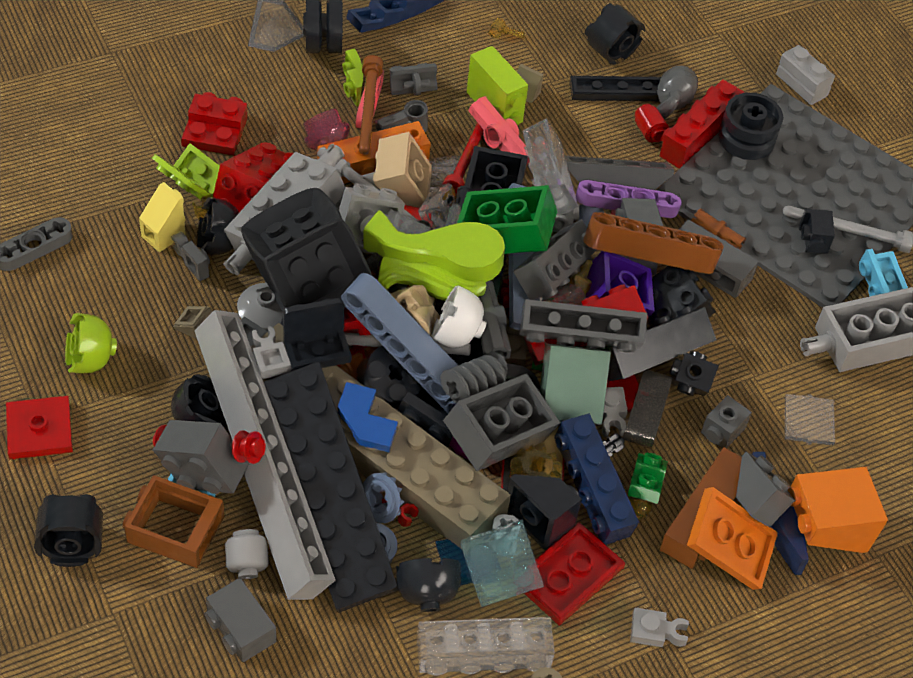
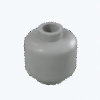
(246, 553)

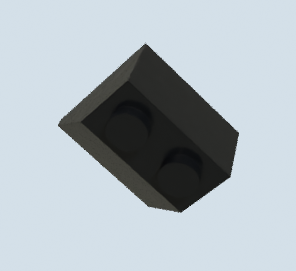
(545, 505)

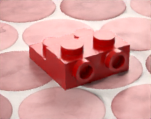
(215, 123)

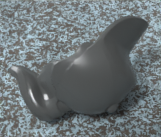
(676, 89)

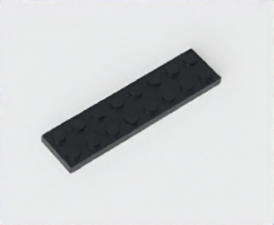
(332, 486)

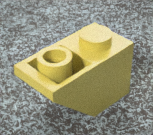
(163, 217)

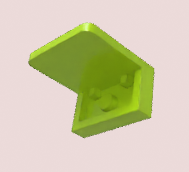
(192, 171)

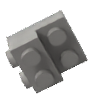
(361, 204)

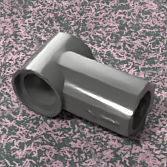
(413, 111)

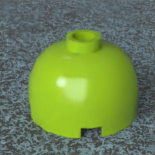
(89, 344)

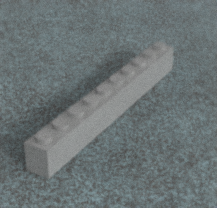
(273, 479)

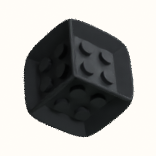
(304, 249)

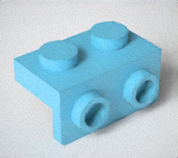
(881, 272)

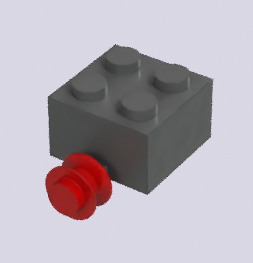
(205, 455)

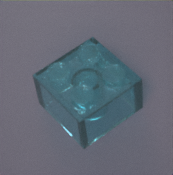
(501, 563)

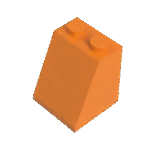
(838, 509)

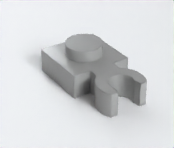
(270, 356)
(614, 410)
(652, 629)

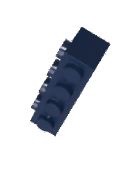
(596, 479)

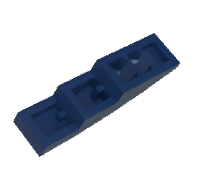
(386, 13)
(789, 540)

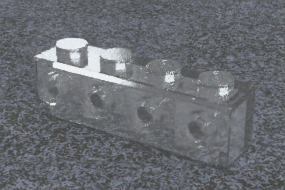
(549, 164)
(485, 645)

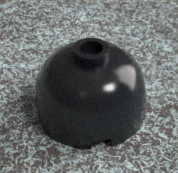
(211, 227)
(197, 401)
(428, 582)

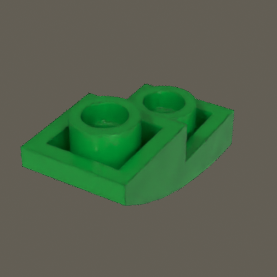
(648, 477)

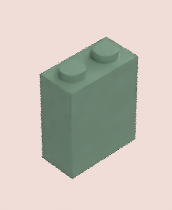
(575, 381)

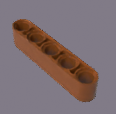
(653, 242)

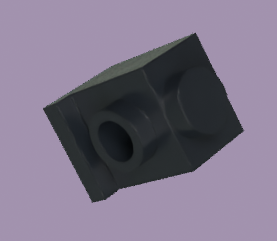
(817, 230)

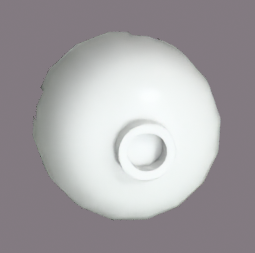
(460, 319)

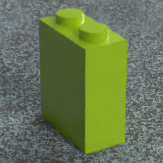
(497, 81)

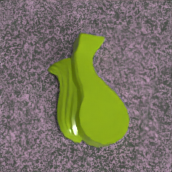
(437, 259)

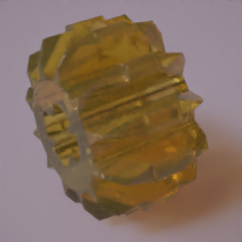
(536, 463)

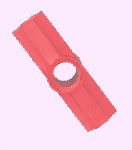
(498, 131)

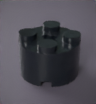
(615, 33)
(374, 373)
(69, 529)

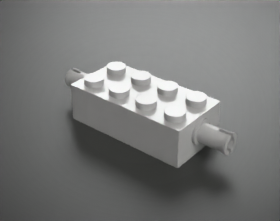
(293, 177)
(865, 330)

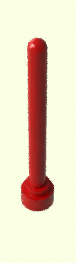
(456, 178)

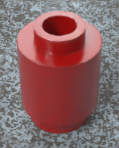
(650, 122)

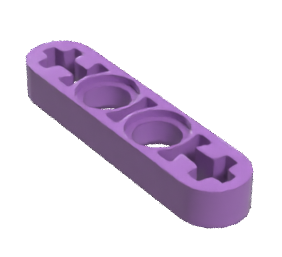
(600, 195)

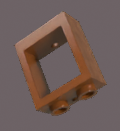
(163, 490)

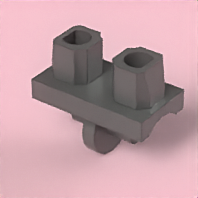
(413, 79)

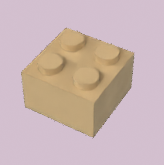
(403, 168)

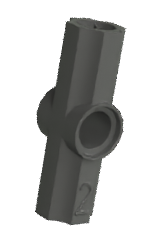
(494, 336)

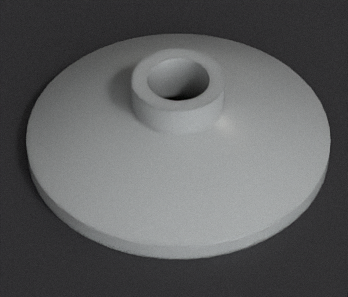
(260, 306)

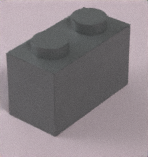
(240, 620)

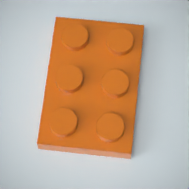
(732, 538)

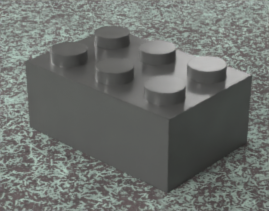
(501, 421)

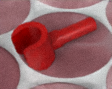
(408, 509)

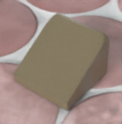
(534, 81)
(191, 319)

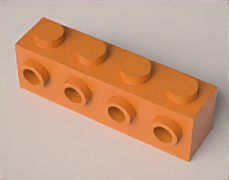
(367, 163)

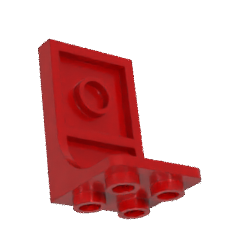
(247, 173)

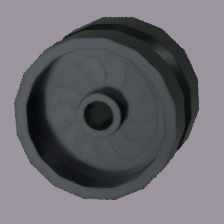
(323, 25)
(750, 126)

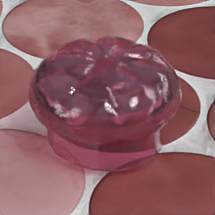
(325, 129)

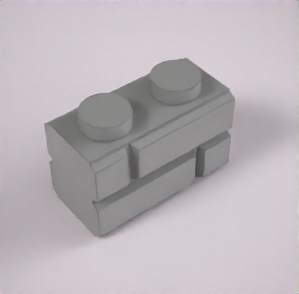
(805, 74)

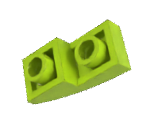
(354, 77)

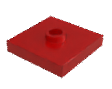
(38, 427)

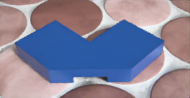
(366, 428)

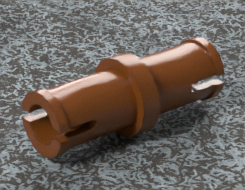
(718, 228)

